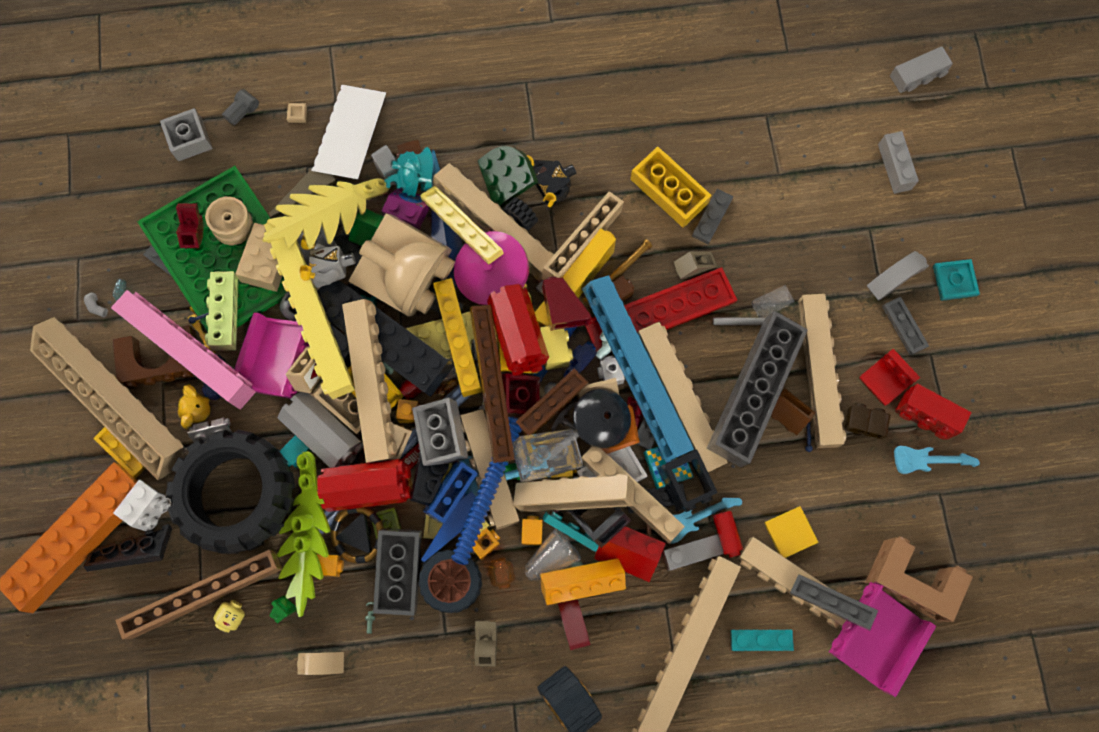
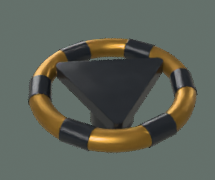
(356, 534)

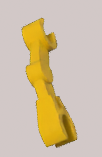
(198, 326)

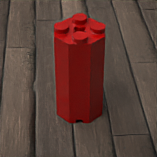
(518, 329)
(364, 485)

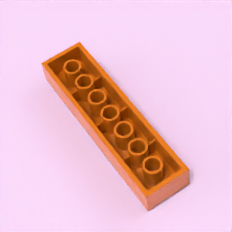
(67, 541)

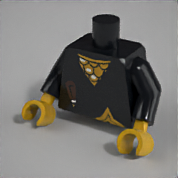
(552, 180)

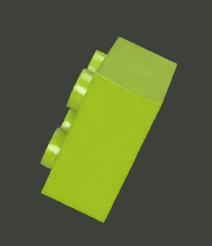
(389, 519)

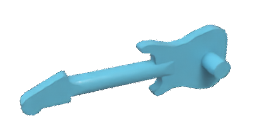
(909, 459)
(688, 519)

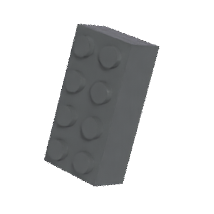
(397, 571)

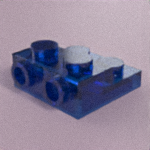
(581, 357)

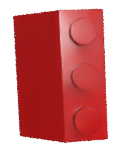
(635, 551)

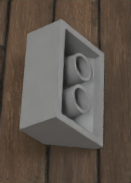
(440, 432)

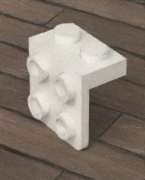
(142, 507)

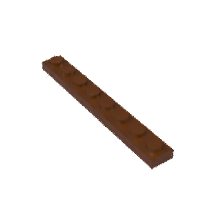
(492, 384)

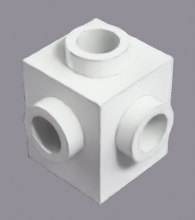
(610, 363)

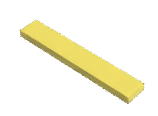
(462, 225)

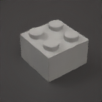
(186, 134)

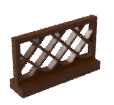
(551, 403)

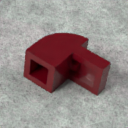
(190, 227)

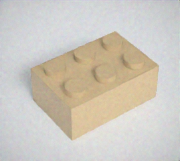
(257, 263)

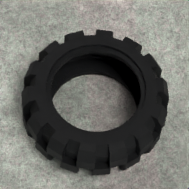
(192, 472)

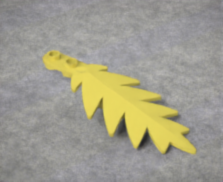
(324, 210)

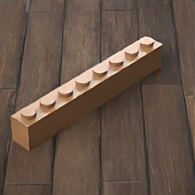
(198, 595)

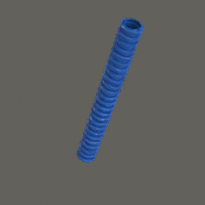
(482, 504)

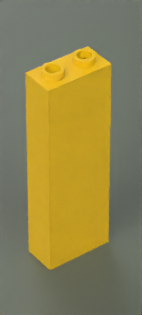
(584, 268)

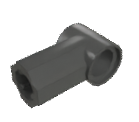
(242, 104)

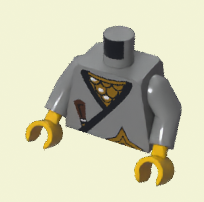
(325, 264)

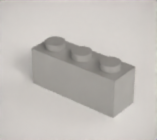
(921, 70)
(898, 162)

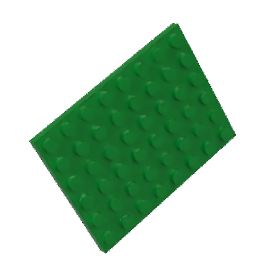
(193, 265)

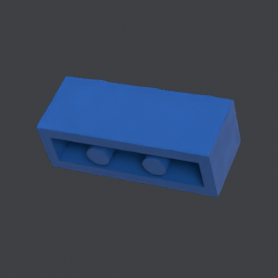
(450, 492)

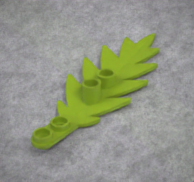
(306, 537)

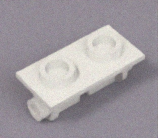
(203, 430)

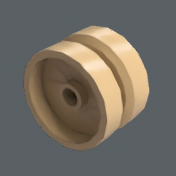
(229, 220)

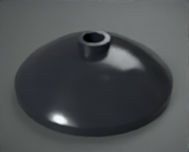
(590, 419)

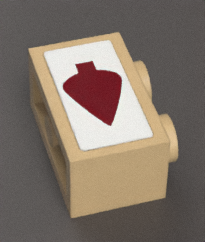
(302, 373)

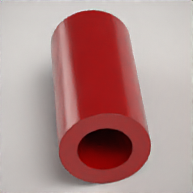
(728, 533)

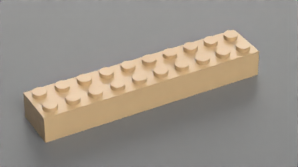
(105, 397)

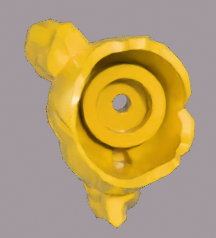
(187, 407)

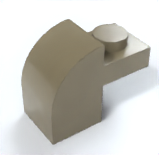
(485, 643)

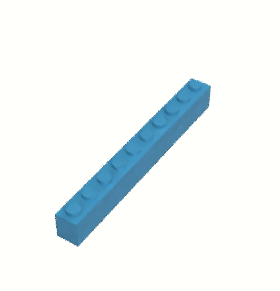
(637, 369)

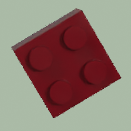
(520, 393)

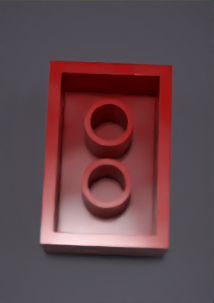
(932, 412)

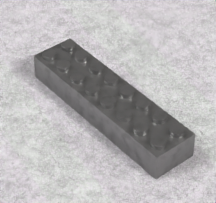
(757, 389)

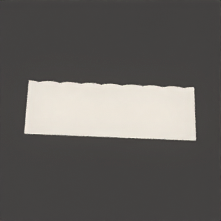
(349, 132)

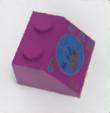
(407, 208)

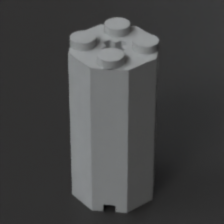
(320, 431)

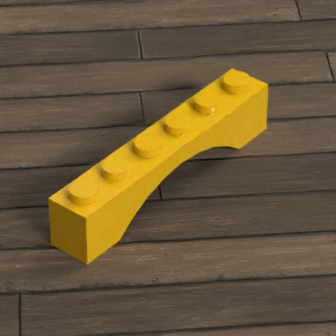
(457, 337)

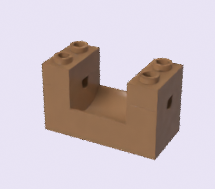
(938, 601)

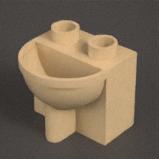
(402, 266)

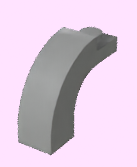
(897, 274)

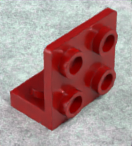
(889, 377)

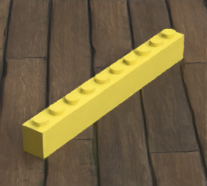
(312, 318)

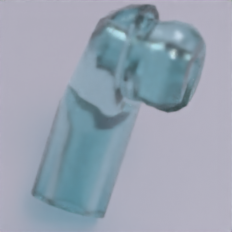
(119, 289)

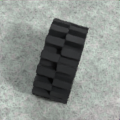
(521, 213)

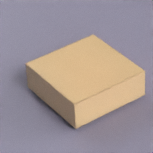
(297, 113)

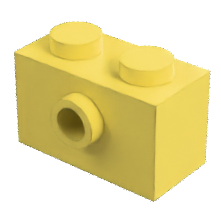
(557, 348)

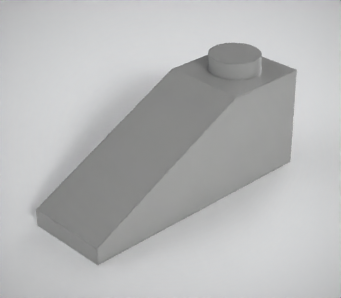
(692, 552)

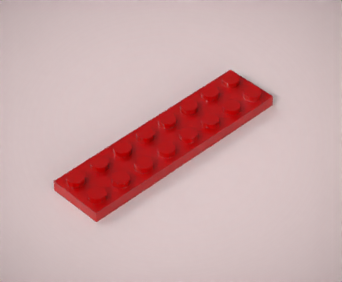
(675, 304)

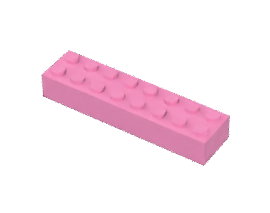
(184, 348)

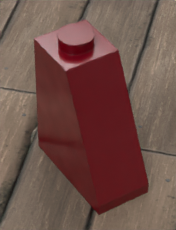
(562, 305)
(573, 624)

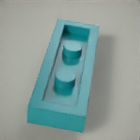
(569, 529)
(761, 640)

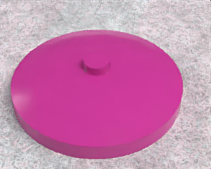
(479, 279)

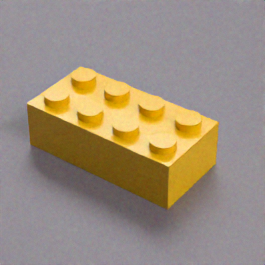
(670, 187)

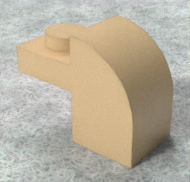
(320, 663)

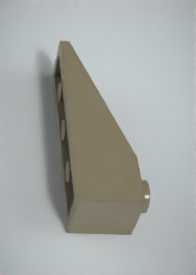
(301, 187)

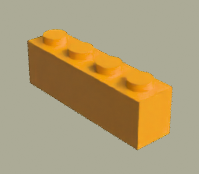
(582, 581)

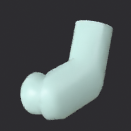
(605, 349)

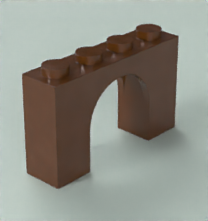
(131, 371)

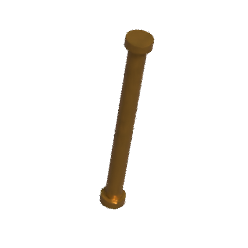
(627, 263)

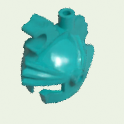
(412, 170)

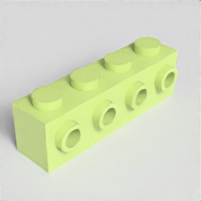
(222, 311)

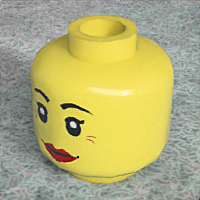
(229, 616)

